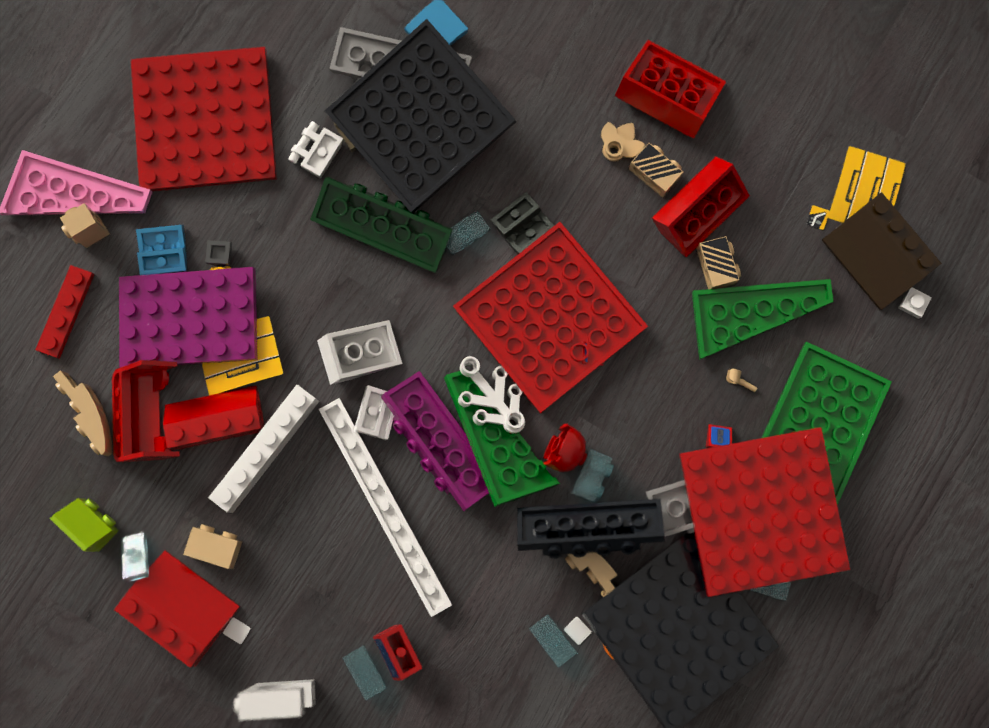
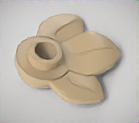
(622, 140)

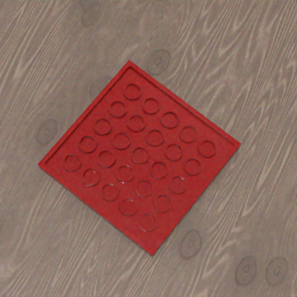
(203, 119)
(542, 310)
(764, 511)

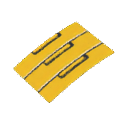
(862, 180)
(230, 375)

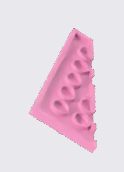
(54, 187)

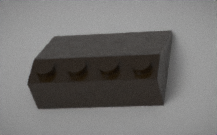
(881, 251)

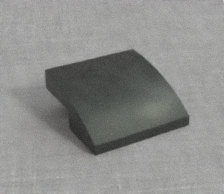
(521, 223)

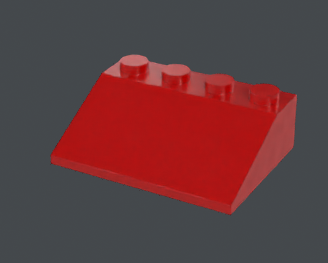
(670, 88)
(177, 609)

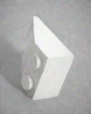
(359, 351)

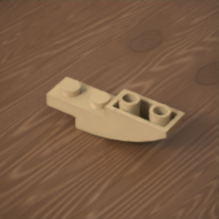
(92, 419)
(598, 568)

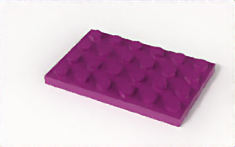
(188, 317)

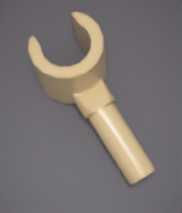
(733, 377)

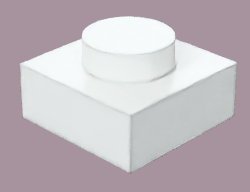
(915, 303)

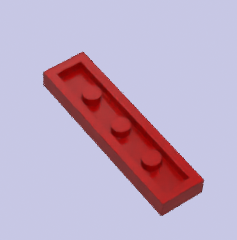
(65, 312)

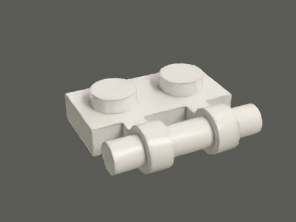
(321, 153)

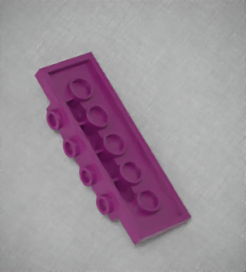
(436, 439)

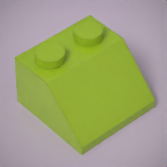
(85, 524)

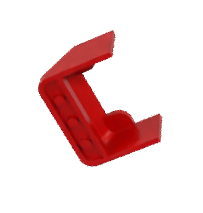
(138, 412)

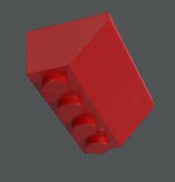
(701, 206)
(213, 418)

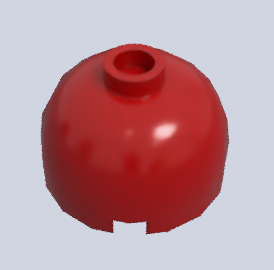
(566, 450)

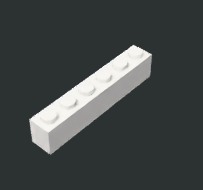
(263, 449)

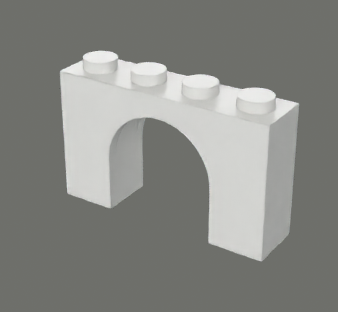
(275, 699)

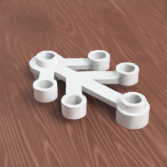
(493, 398)

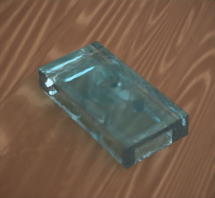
(467, 232)
(134, 557)
(552, 640)
(364, 672)

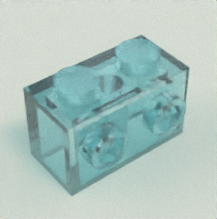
(590, 479)

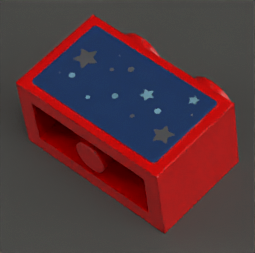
(397, 652)

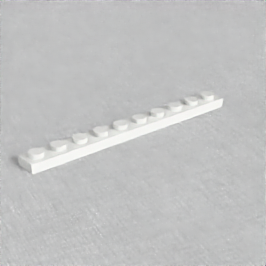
(385, 507)

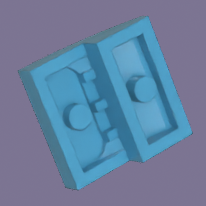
(442, 19)
(161, 249)

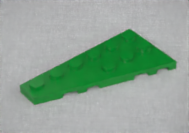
(740, 313)
(503, 457)

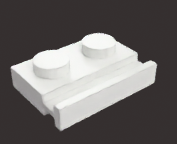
(374, 415)

